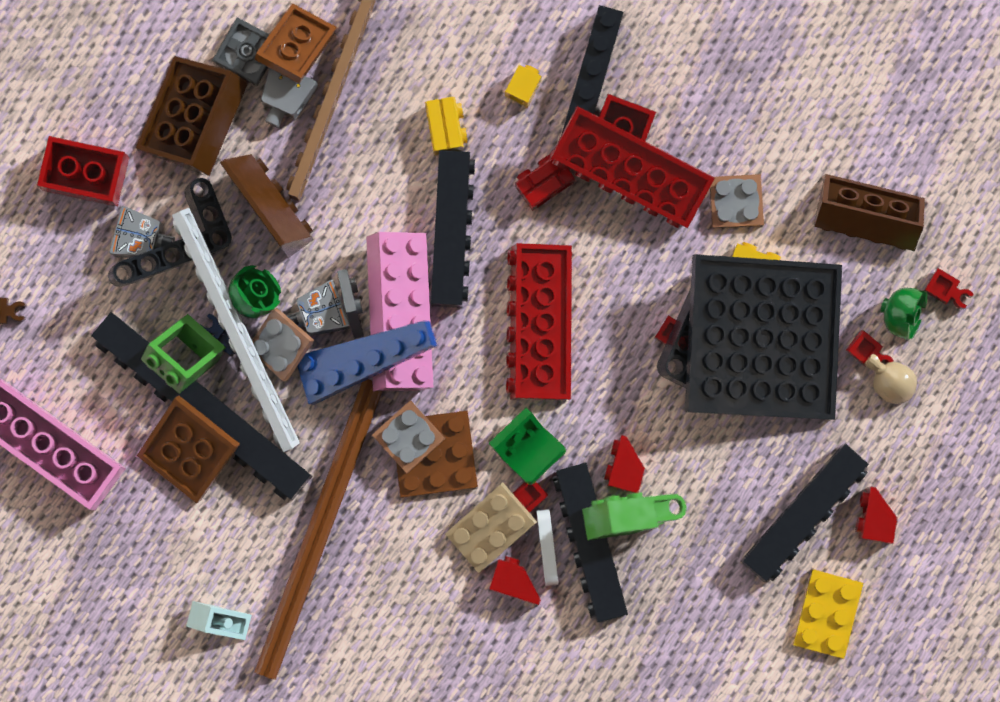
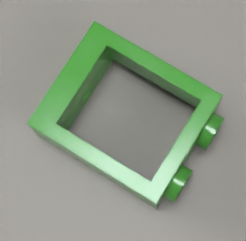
(197, 340)

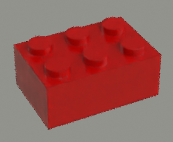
(83, 171)

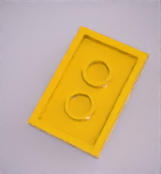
(828, 614)

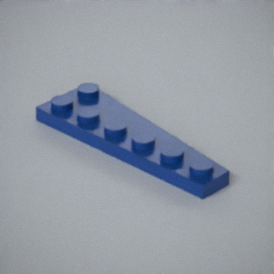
(352, 362)

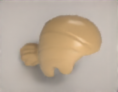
(893, 380)

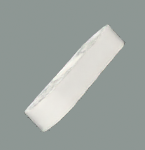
(547, 547)

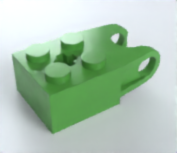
(629, 514)

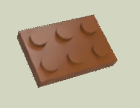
(295, 43)

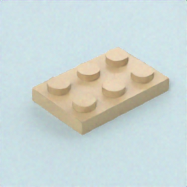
(490, 527)

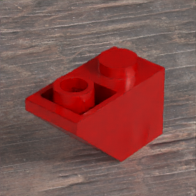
(627, 468)
(877, 520)

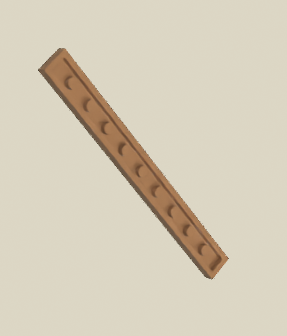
(332, 92)

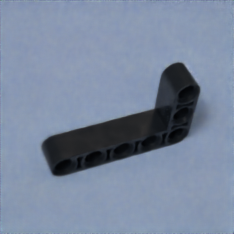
(157, 255)
(673, 351)

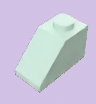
(218, 620)

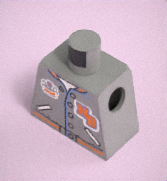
(137, 234)
(321, 311)

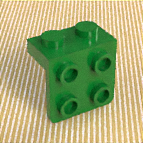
(527, 447)

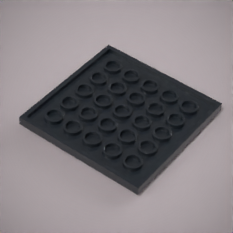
(763, 337)

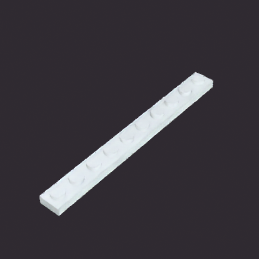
(231, 321)

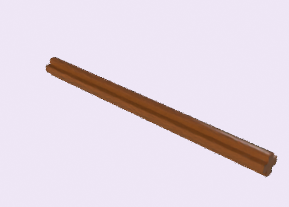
(318, 531)

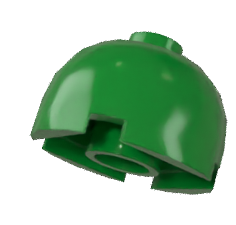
(254, 292)
(903, 311)

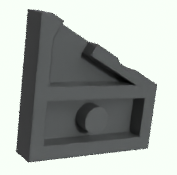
(352, 305)

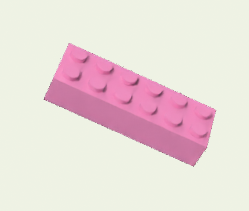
(397, 299)
(55, 449)

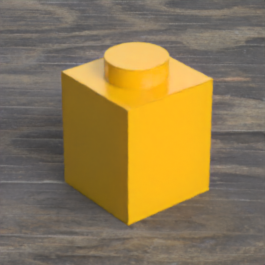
(523, 85)

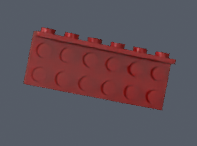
(631, 168)
(539, 321)

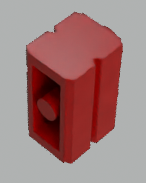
(543, 182)

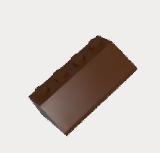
(870, 212)

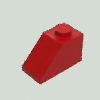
(513, 581)

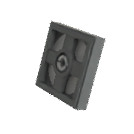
(239, 51)

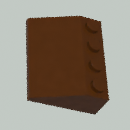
(192, 114)
(268, 203)

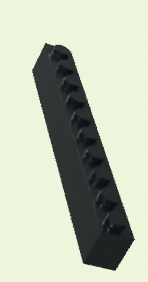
(254, 449)

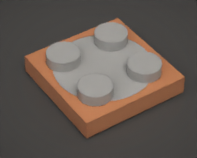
(736, 201)
(281, 344)
(408, 436)

